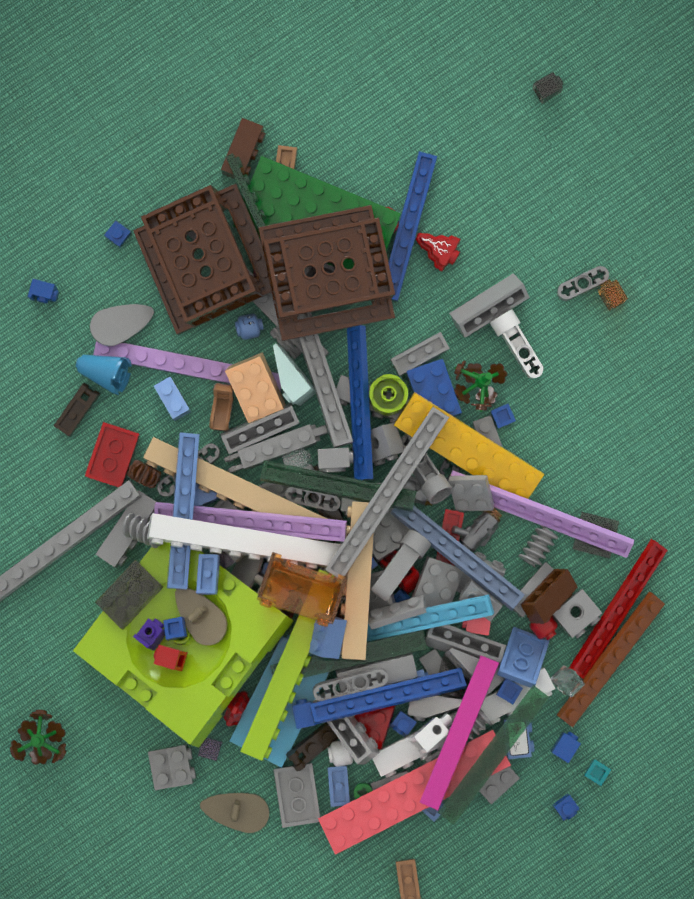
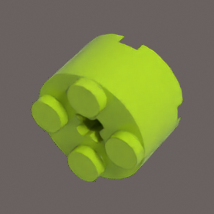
(388, 406)

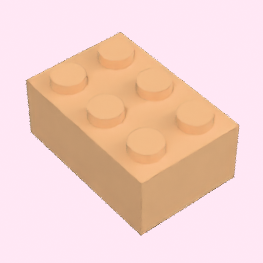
(255, 387)

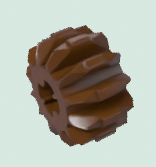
(144, 474)

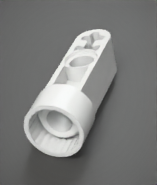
(507, 327)

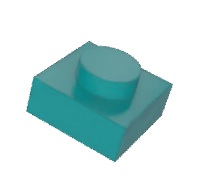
(597, 772)

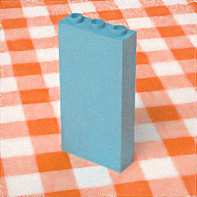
(288, 729)

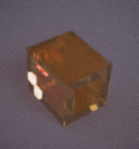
(612, 294)

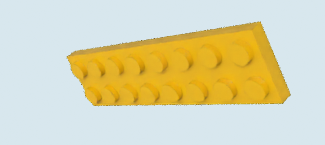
(472, 450)

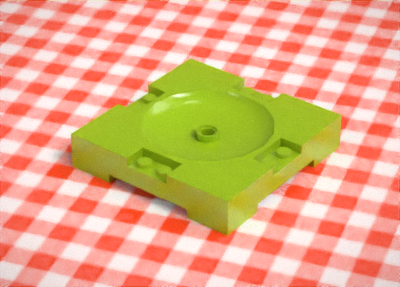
(212, 674)

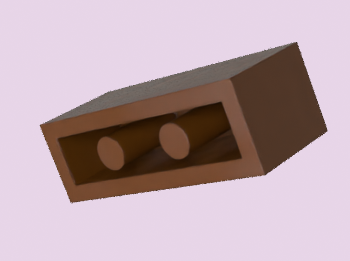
(245, 146)
(549, 596)

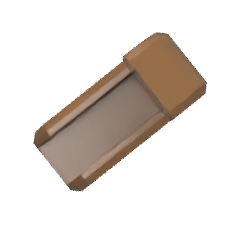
(221, 407)

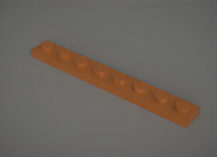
(611, 658)

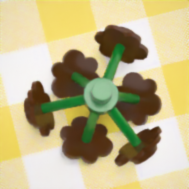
(479, 379)
(30, 731)

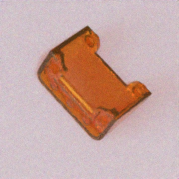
(301, 590)

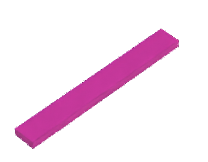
(459, 733)

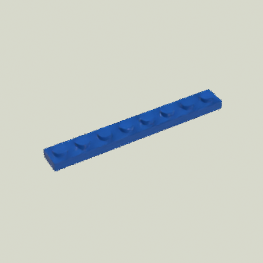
(410, 219)
(360, 402)
(387, 696)

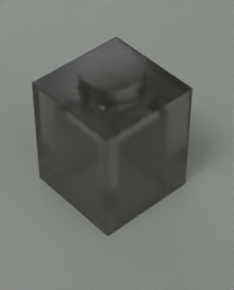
(548, 87)

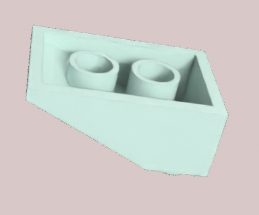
(293, 381)

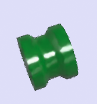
(361, 789)

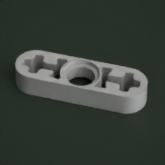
(593, 272)
(325, 505)

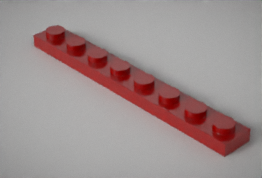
(618, 608)

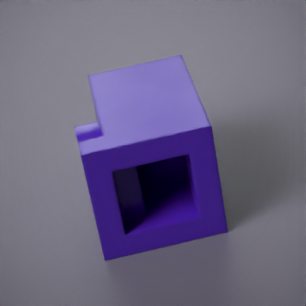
(153, 640)

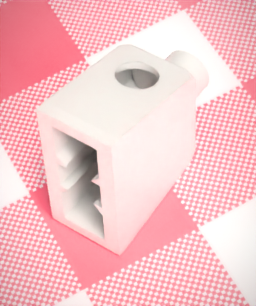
(425, 739)

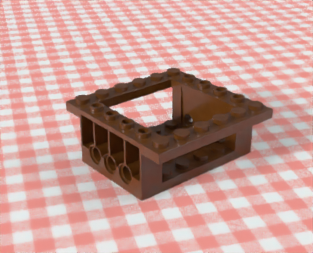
(323, 240)
(176, 272)

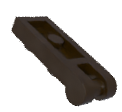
(76, 410)
(311, 746)

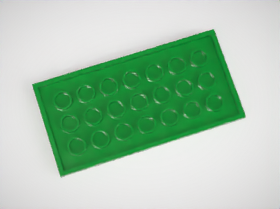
(294, 195)

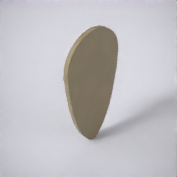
(202, 617)
(237, 811)

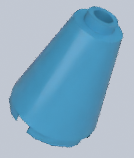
(105, 371)

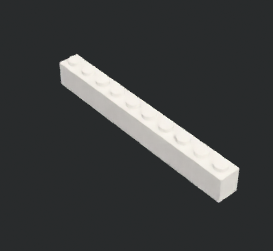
(239, 541)
(403, 752)

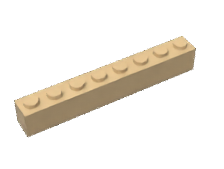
(357, 594)

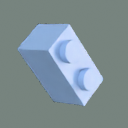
(172, 398)

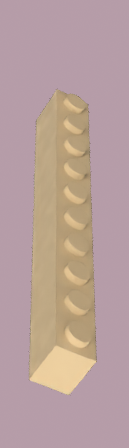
(225, 484)

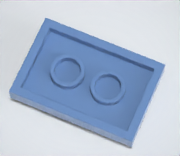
(523, 657)

